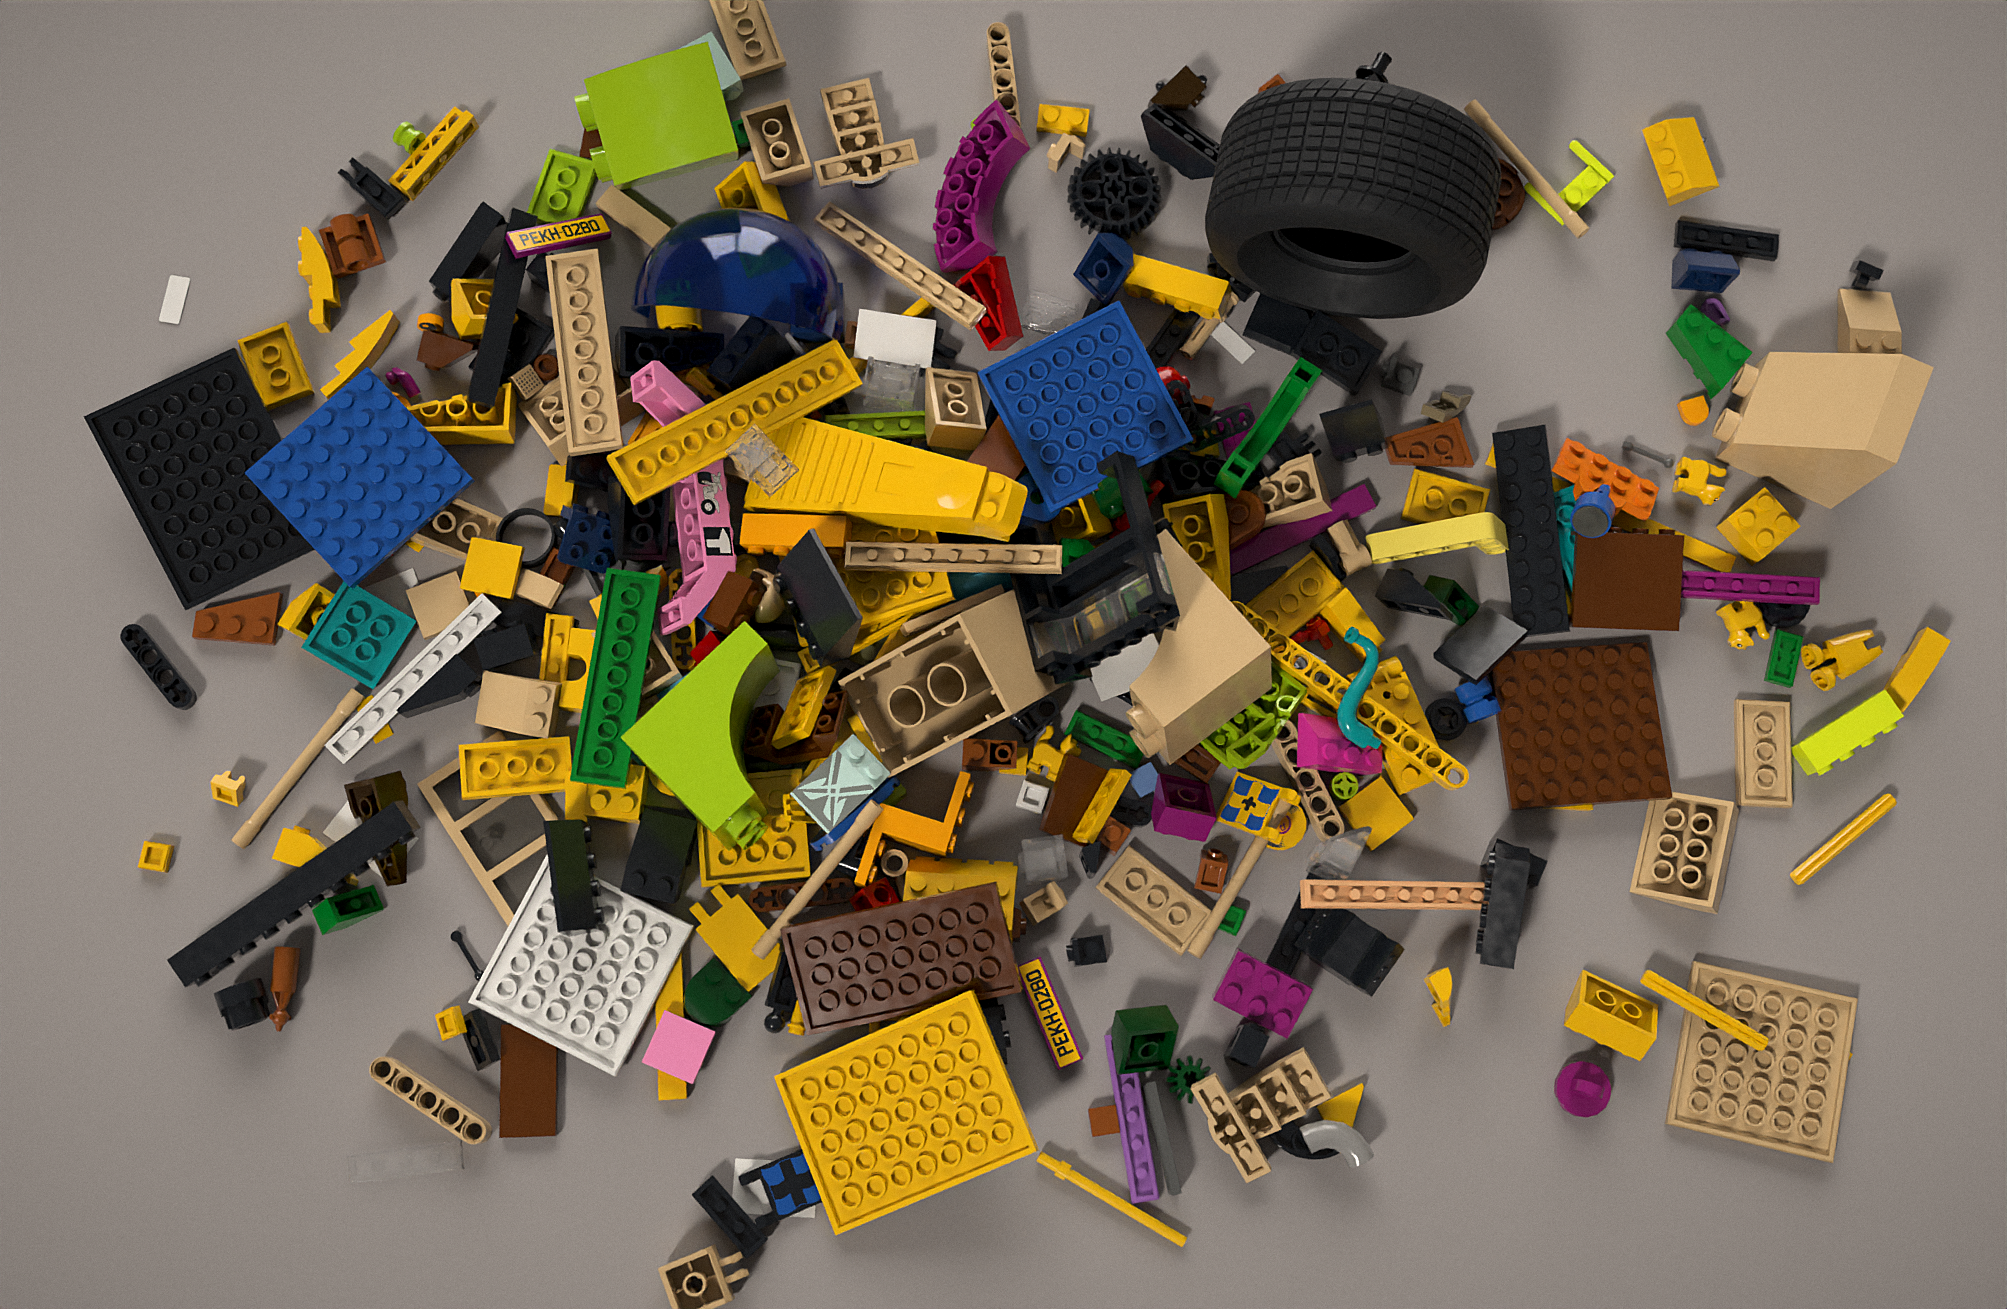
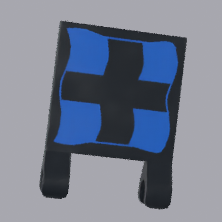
(786, 1185)

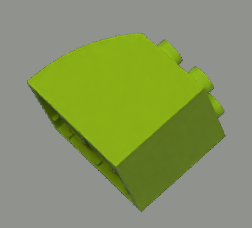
(658, 118)

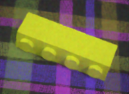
(1846, 733)

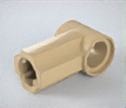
(1351, 553)

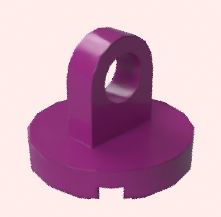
(1582, 1089)

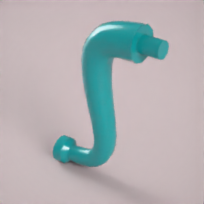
(1347, 710)

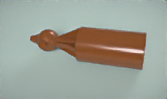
(283, 982)

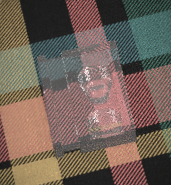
(1047, 313)

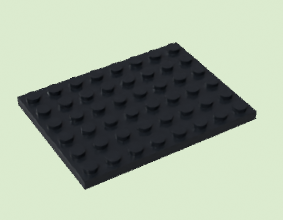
(183, 469)

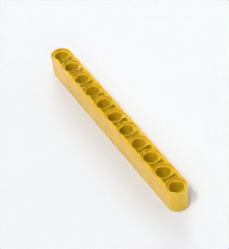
(1379, 713)

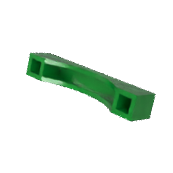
(1267, 428)

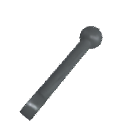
(1668, 463)

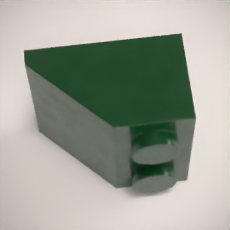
(1143, 1039)

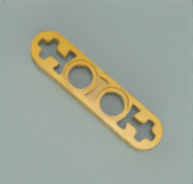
(678, 652)

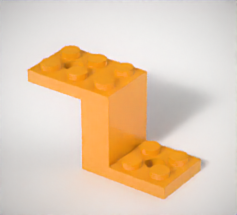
(914, 831)

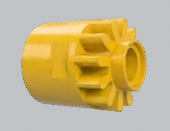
(679, 318)

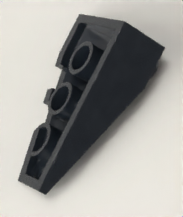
(673, 348)

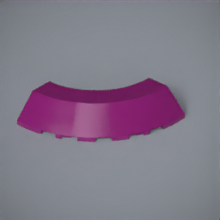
(972, 188)

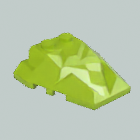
(1256, 727)

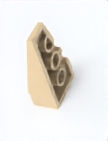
(1294, 492)

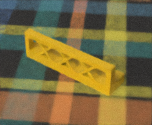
(437, 155)

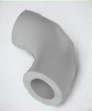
(1338, 1137)

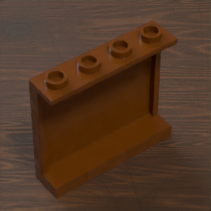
(1627, 580)

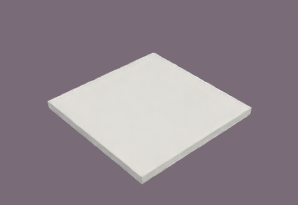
(584, 988)

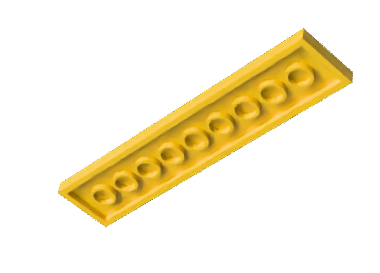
(709, 431)

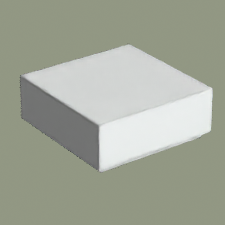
(1032, 797)

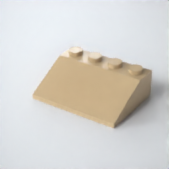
(546, 413)
(1685, 851)

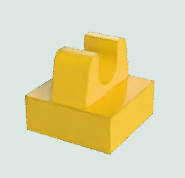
(228, 790)

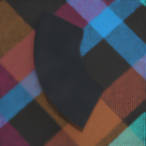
(1292, 1142)

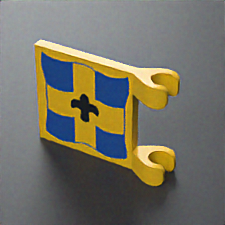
(1251, 806)

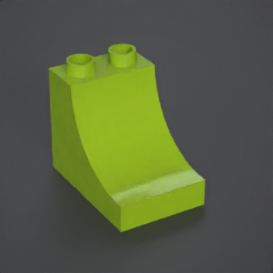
(698, 737)

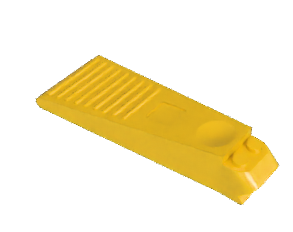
(888, 484)

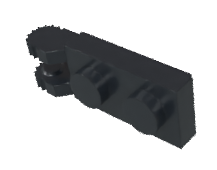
(373, 189)

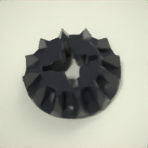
(1446, 707)

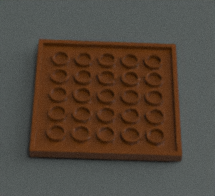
(1580, 727)

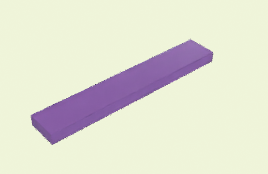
(1133, 1131)

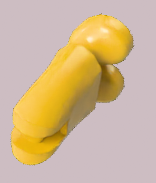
(1849, 653)

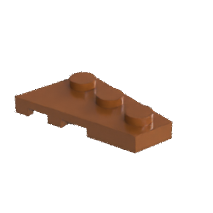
(1431, 445)
(241, 621)

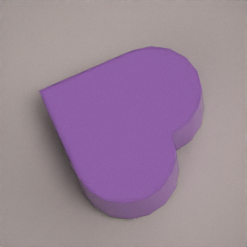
(1715, 311)

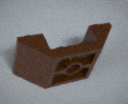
(816, 746)

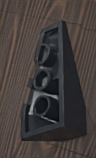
(1193, 476)

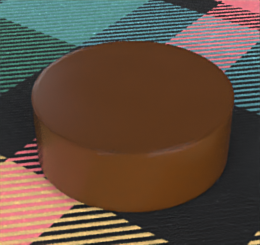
(546, 367)

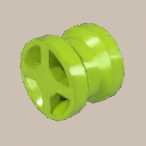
(408, 137)
(1348, 785)

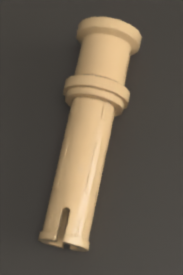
(1204, 330)

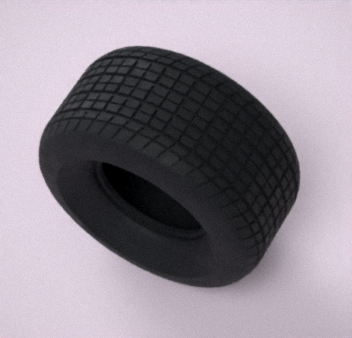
(1353, 198)

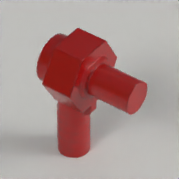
(1315, 630)

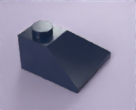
(1105, 266)

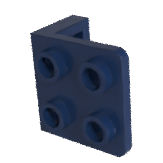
(586, 539)

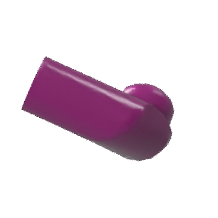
(405, 379)

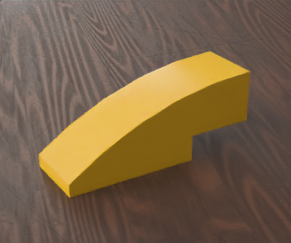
(1916, 667)

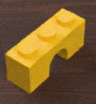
(579, 648)

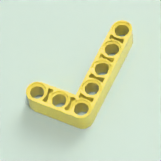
(1477, 530)

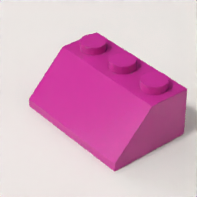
(1327, 749)

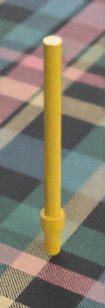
(1063, 1170)

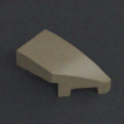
(1446, 407)

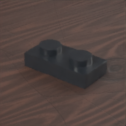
(479, 1040)

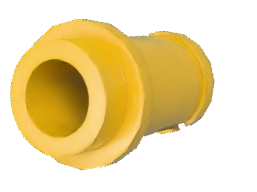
(796, 1025)

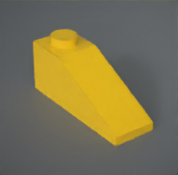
(298, 847)

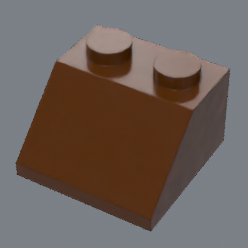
(733, 603)

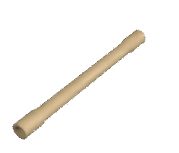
(1569, 217)
(862, 823)
(253, 825)
(1205, 934)

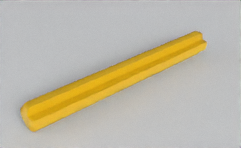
(1843, 839)
(1704, 1010)

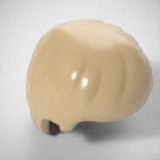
(772, 602)

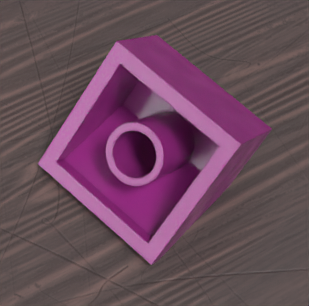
(1183, 808)

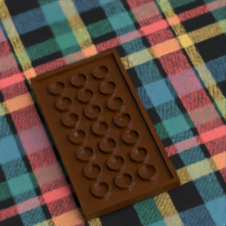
(901, 958)

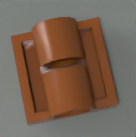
(351, 244)

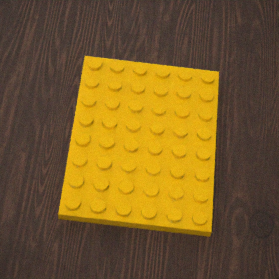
(905, 1112)

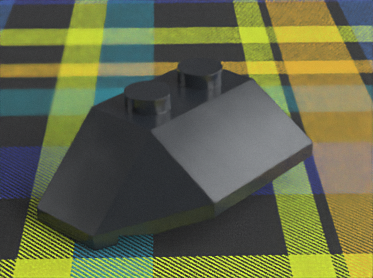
(1180, 143)

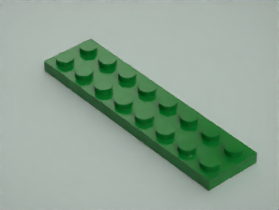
(615, 677)

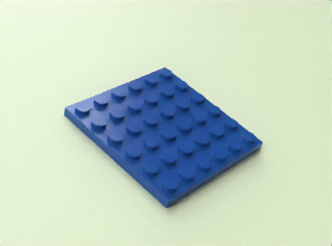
(1081, 401)
(359, 477)

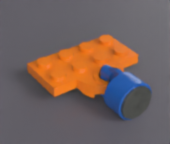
(1601, 489)

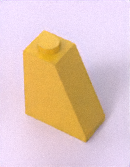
(1346, 612)

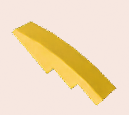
(368, 349)

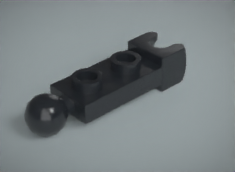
(781, 994)

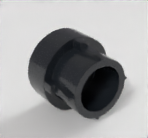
(243, 1004)

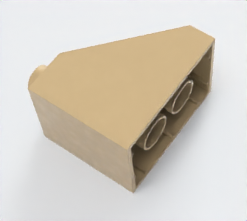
(1821, 420)
(947, 684)

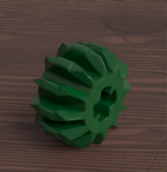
(1180, 1081)

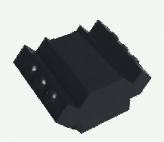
(1349, 948)

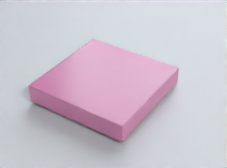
(679, 1047)

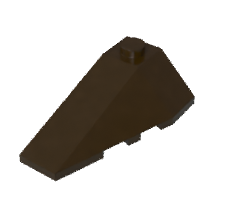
(370, 797)

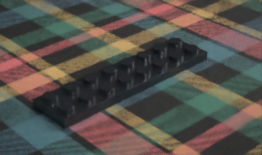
(1531, 530)

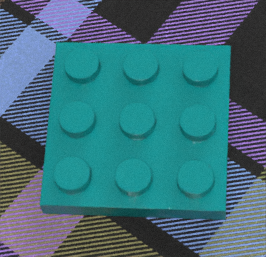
(359, 634)

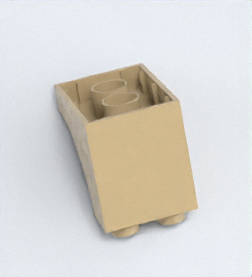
(1201, 670)

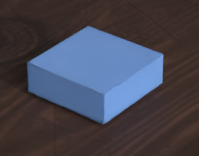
(1144, 780)

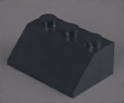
(749, 355)

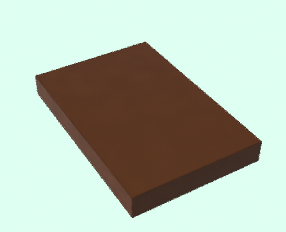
(1071, 796)

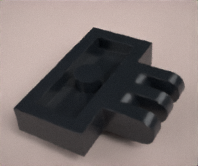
(1286, 449)

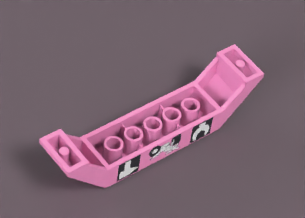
(698, 504)

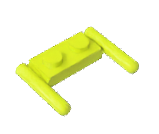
(1582, 188)

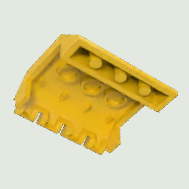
(932, 877)

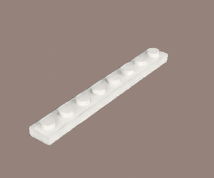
(411, 678)

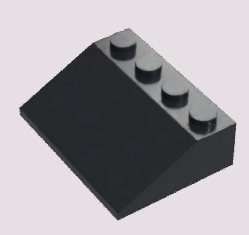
(818, 600)

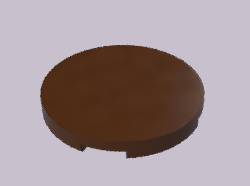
(1510, 197)

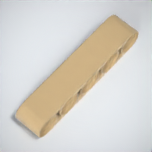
(1002, 72)
(1307, 794)
(417, 1097)

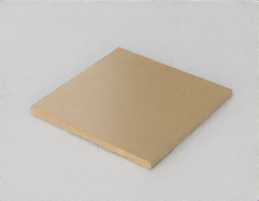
(1769, 1097)

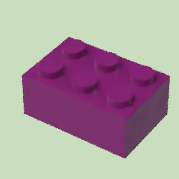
(1262, 993)

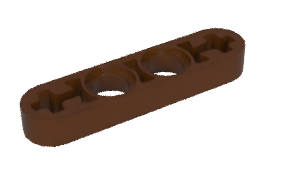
(767, 891)

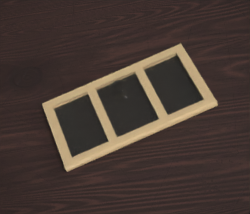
(496, 835)

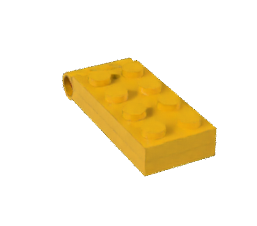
(1403, 703)

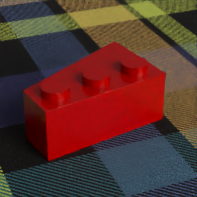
(991, 287)

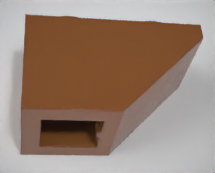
(989, 755)

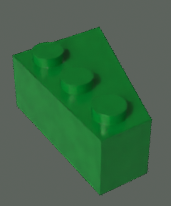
(1708, 349)

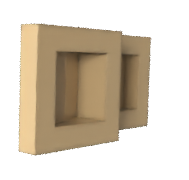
(537, 588)

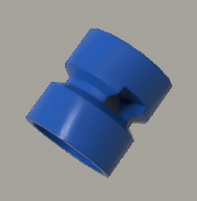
(1478, 700)

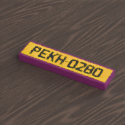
(558, 235)
(1049, 1013)

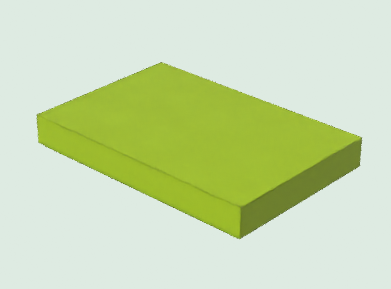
(562, 188)

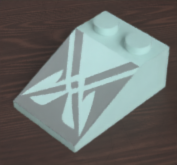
(840, 783)

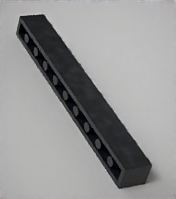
(293, 894)

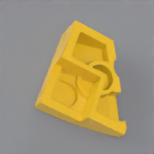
(1440, 986)

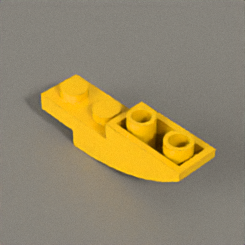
(321, 280)

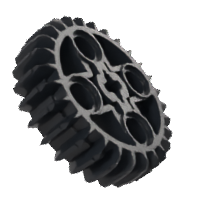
(1119, 184)

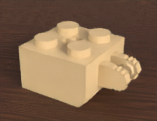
(706, 1266)

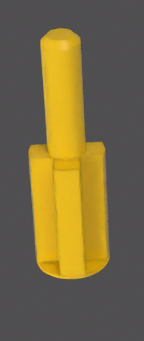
(702, 383)

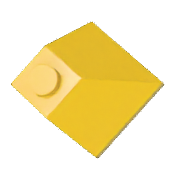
(470, 305)
(306, 611)

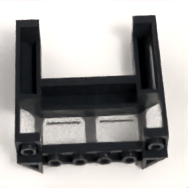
(1101, 598)

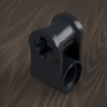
(1034, 718)

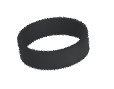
(528, 511)

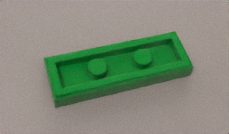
(1104, 739)

